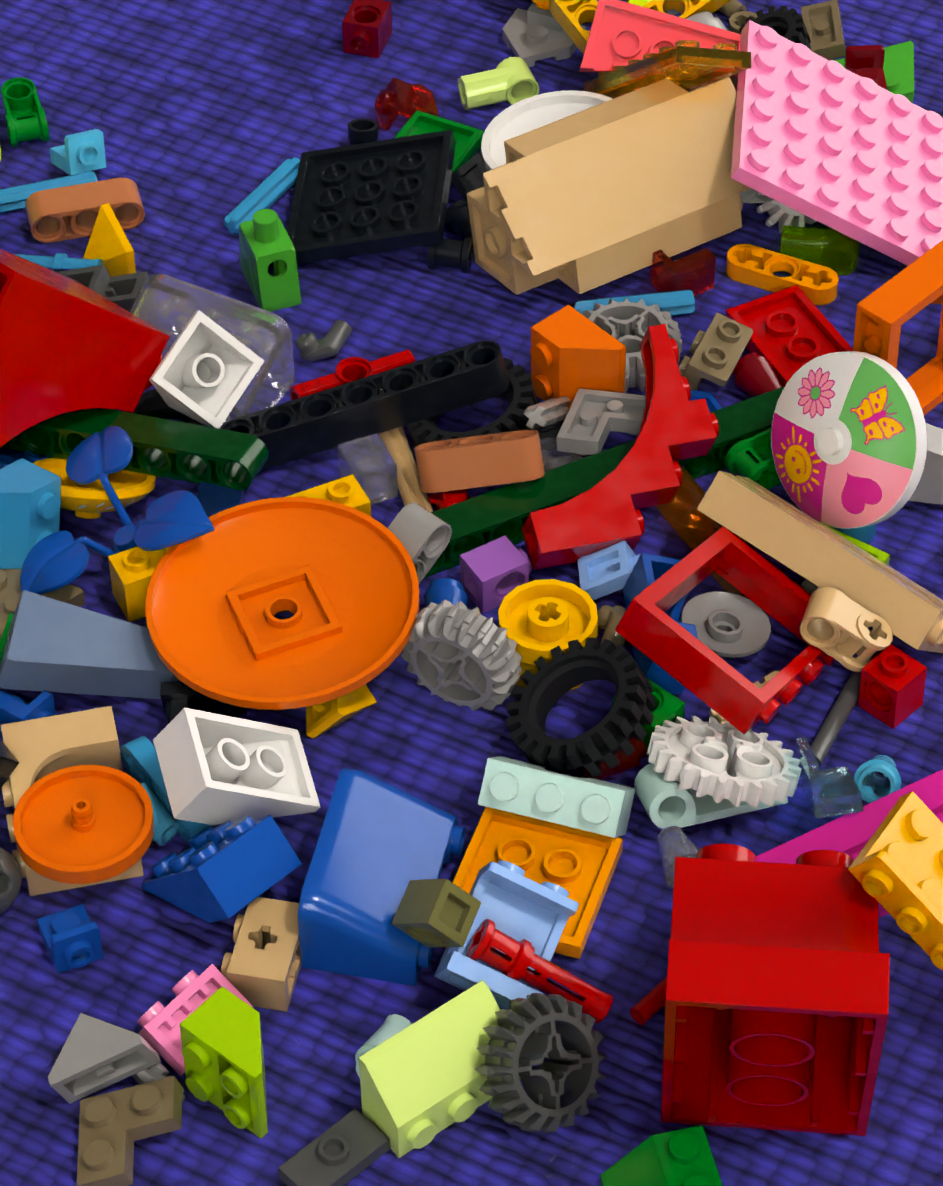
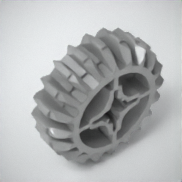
(628, 325)
(462, 656)

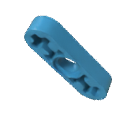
(143, 765)

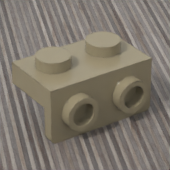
(715, 352)

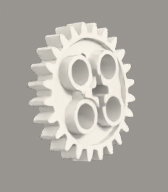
(723, 761)

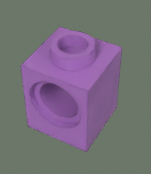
(493, 572)

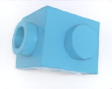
(80, 153)

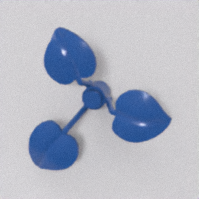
(168, 519)

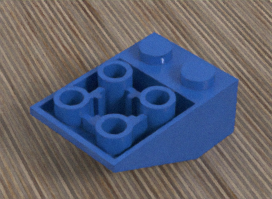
(224, 868)

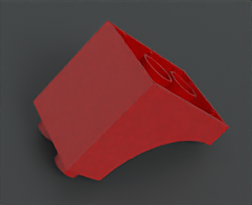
(66, 348)
(772, 994)

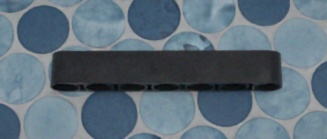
(377, 402)

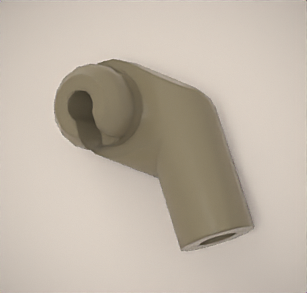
(608, 619)

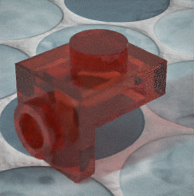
(403, 100)
(691, 272)

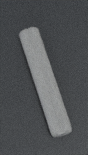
(547, 412)

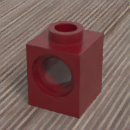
(367, 27)

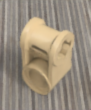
(841, 628)

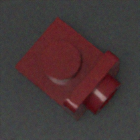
(866, 62)

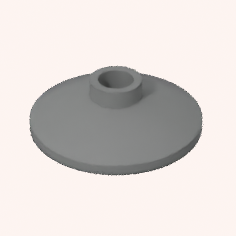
(728, 623)

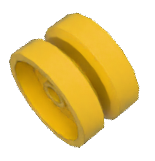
(546, 616)

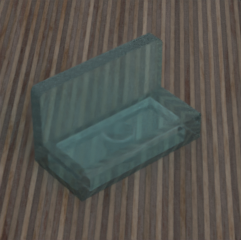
(827, 790)

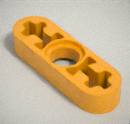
(746, 262)

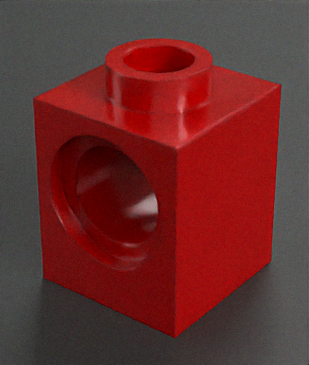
(892, 686)

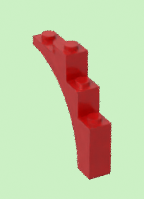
(646, 476)

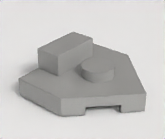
(537, 36)

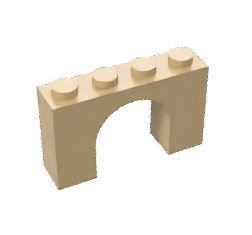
(51, 745)

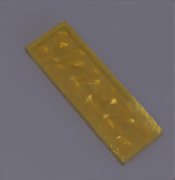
(683, 64)

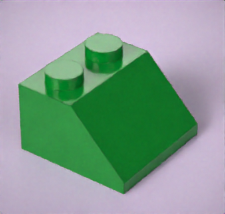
(667, 1160)

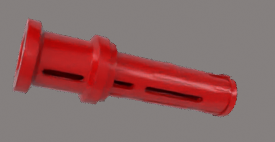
(520, 955)

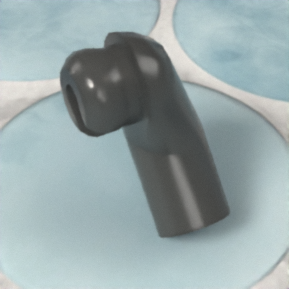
(326, 347)

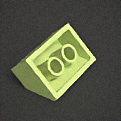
(428, 1071)

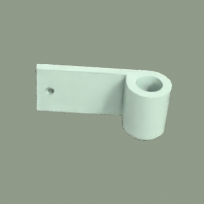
(681, 808)

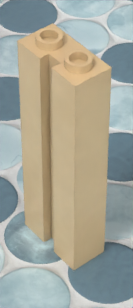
(825, 558)

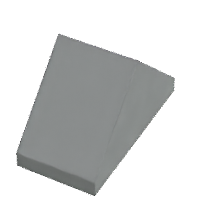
(98, 1057)

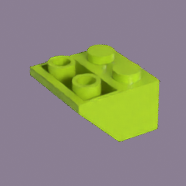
(227, 1059)

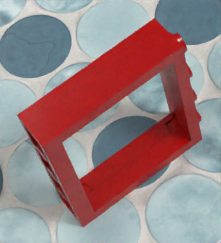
(698, 666)

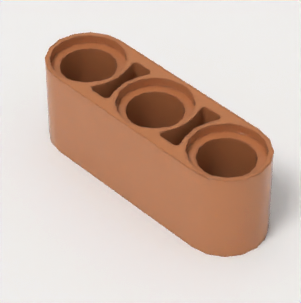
(73, 209)
(479, 461)

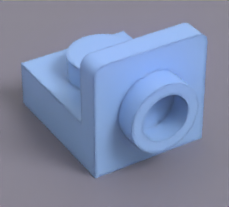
(606, 569)

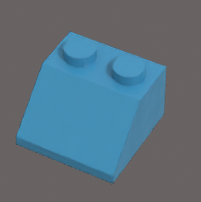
(27, 510)

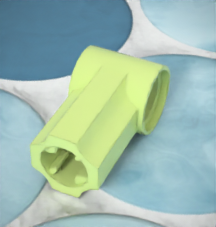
(508, 82)

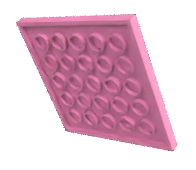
(838, 147)

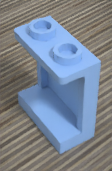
(520, 911)

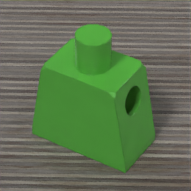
(263, 243)

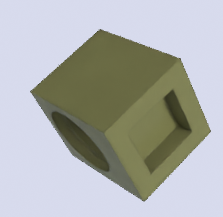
(436, 913)

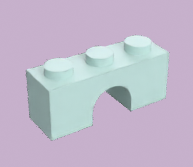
(556, 797)

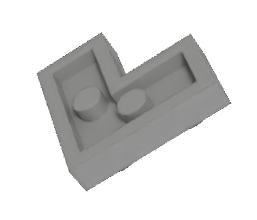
(594, 416)

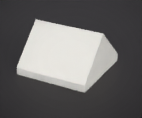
(205, 371)

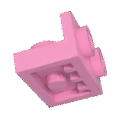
(161, 1023)

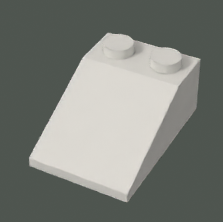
(233, 768)

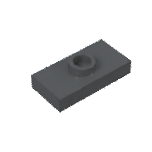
(336, 1154)

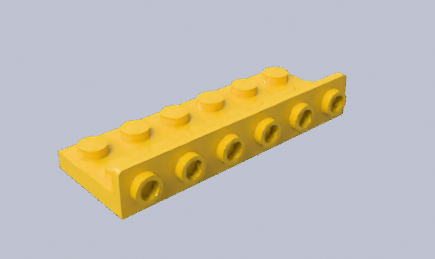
(905, 872)

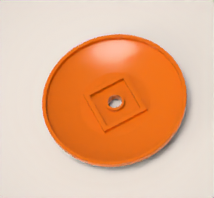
(314, 557)

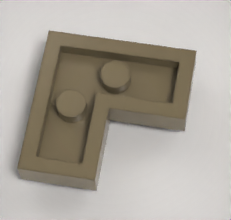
(116, 1120)

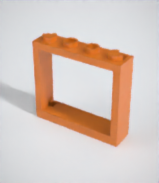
(892, 305)

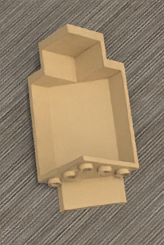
(610, 189)

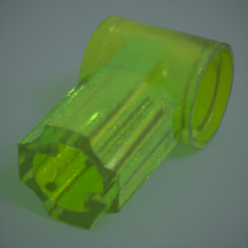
(821, 247)

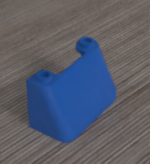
(358, 875)

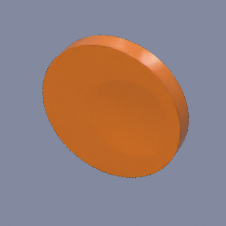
(83, 824)

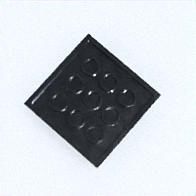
(372, 197)

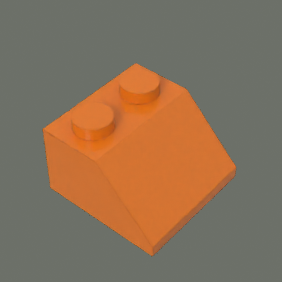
(574, 354)

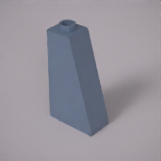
(78, 652)

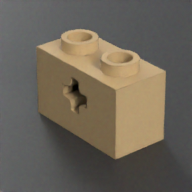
(265, 953)

